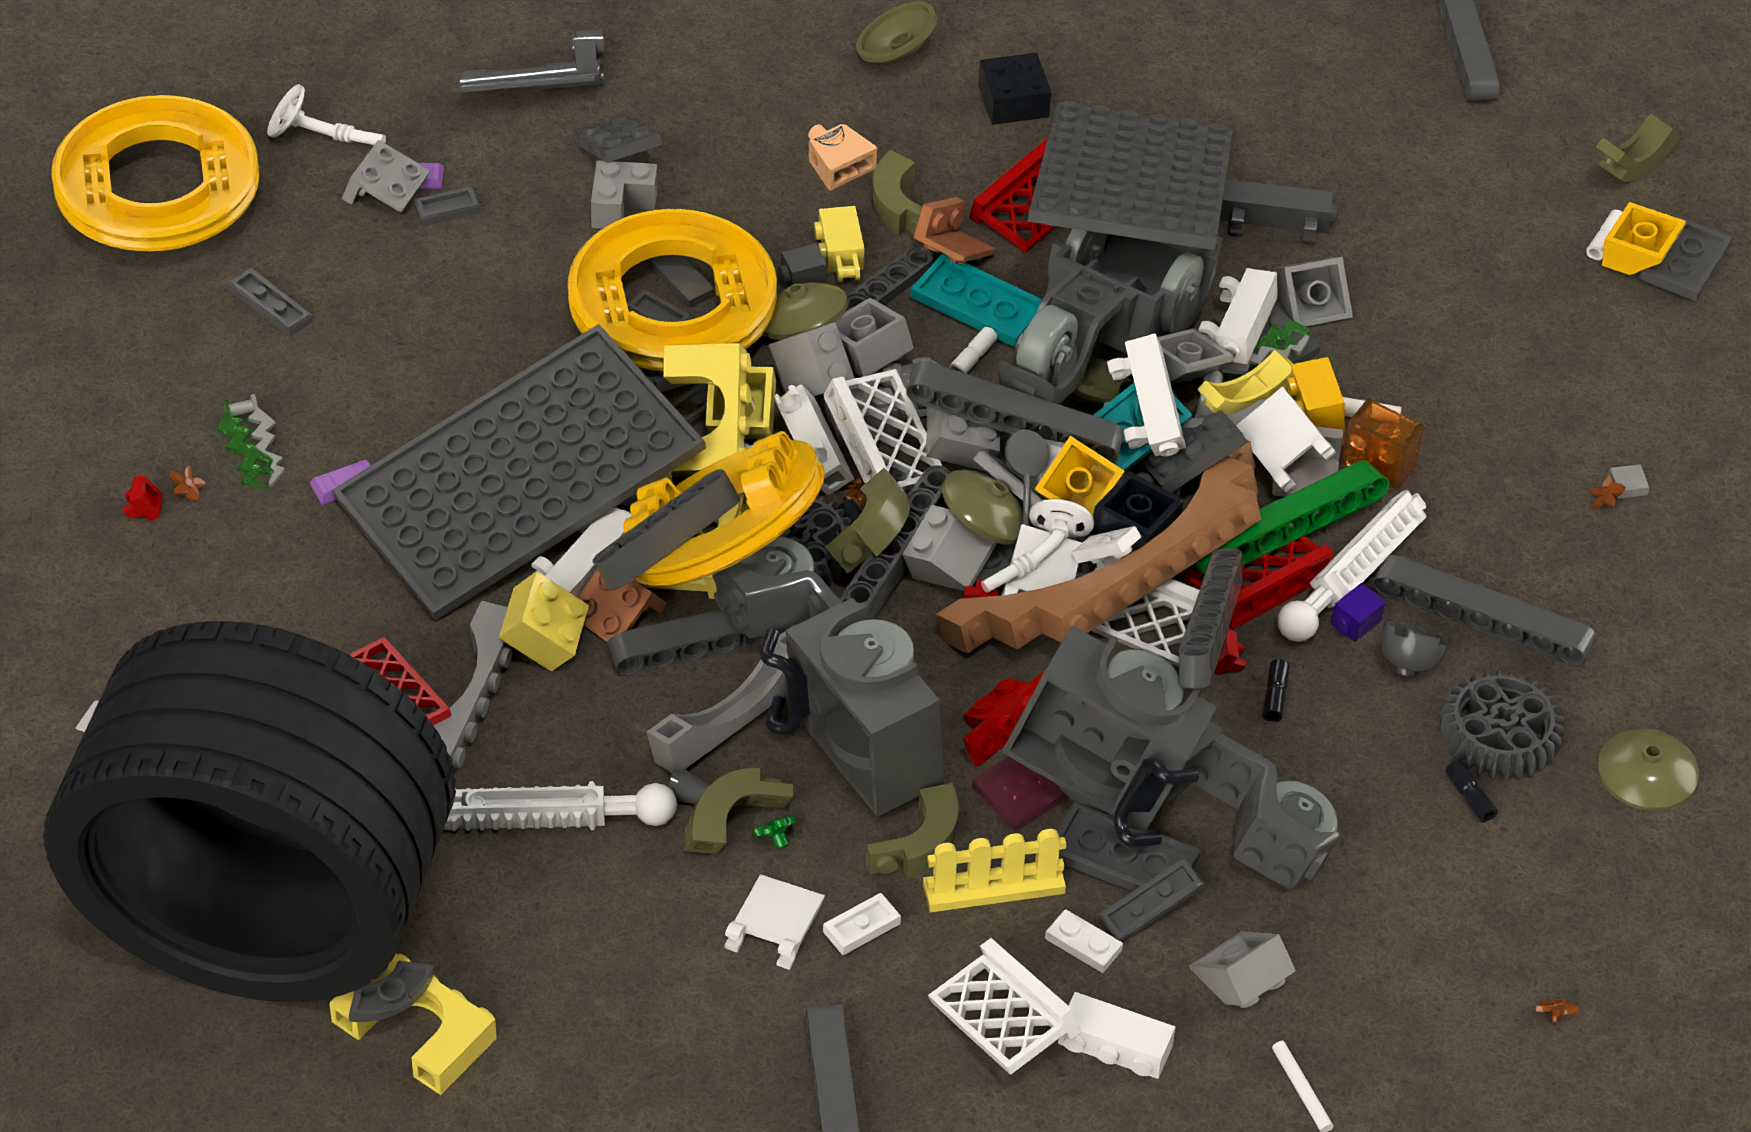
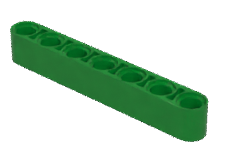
(1307, 511)

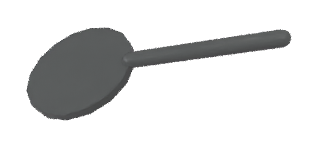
(1027, 457)

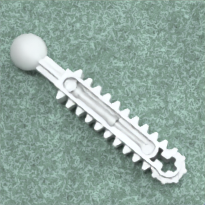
(1353, 564)
(556, 807)

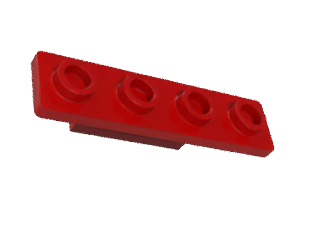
(996, 717)

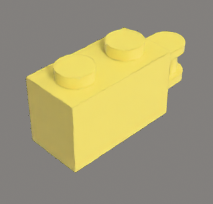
(840, 241)

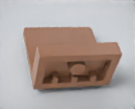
(940, 232)
(616, 609)

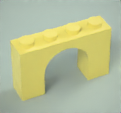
(725, 368)
(452, 1049)

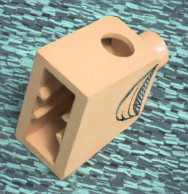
(840, 154)

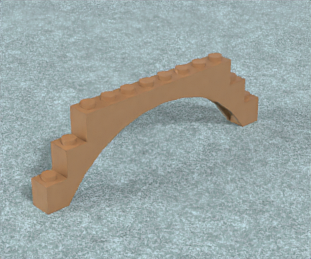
(1216, 514)

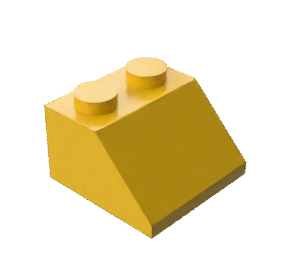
(1640, 239)
(1318, 393)
(1079, 476)

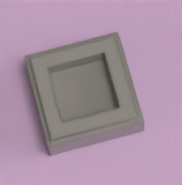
(1632, 478)

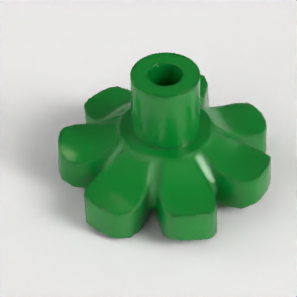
(776, 829)

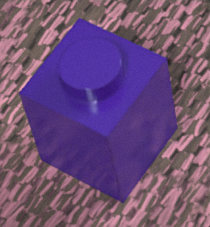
(1357, 612)

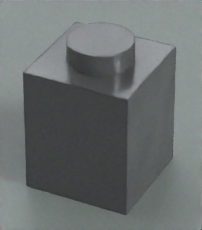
(802, 266)

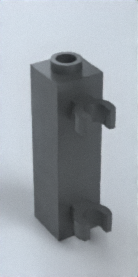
(1277, 207)

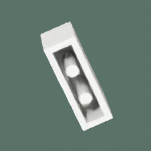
(1120, 1036)

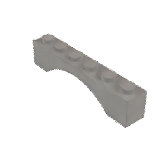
(491, 657)
(688, 737)

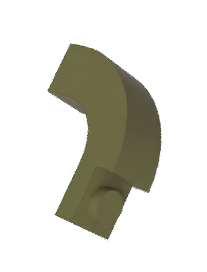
(1641, 152)
(890, 181)
(877, 524)
(940, 819)
(707, 821)

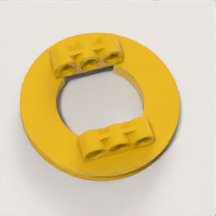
(84, 180)
(741, 274)
(780, 485)

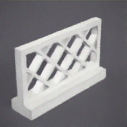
(860, 436)
(1169, 594)
(1029, 993)

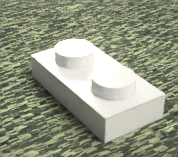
(1107, 544)
(861, 924)
(1084, 941)

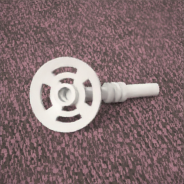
(291, 114)
(1059, 526)

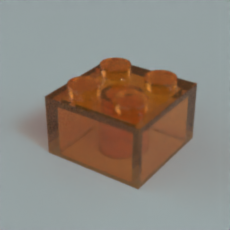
(1383, 440)

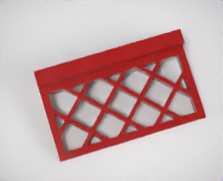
(1002, 191)
(1274, 586)
(410, 678)

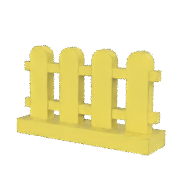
(995, 885)

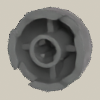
(1411, 648)

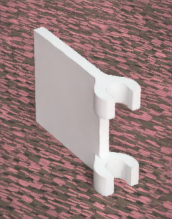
(1281, 435)
(1053, 569)
(776, 914)

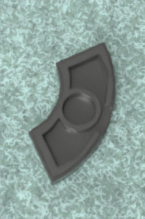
(392, 993)

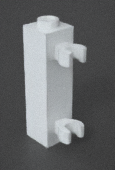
(1246, 315)
(1154, 394)
(809, 425)
(576, 565)

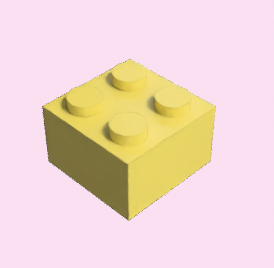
(759, 409)
(544, 621)

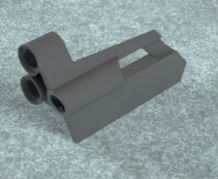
(583, 71)

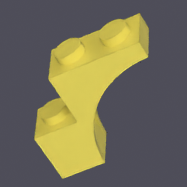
(1249, 388)

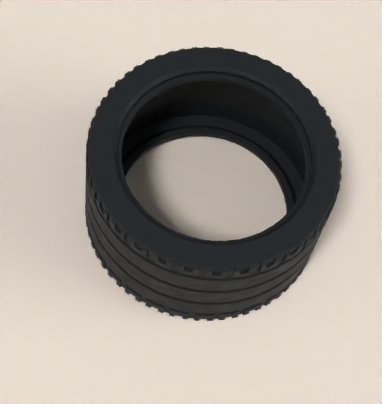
(251, 812)

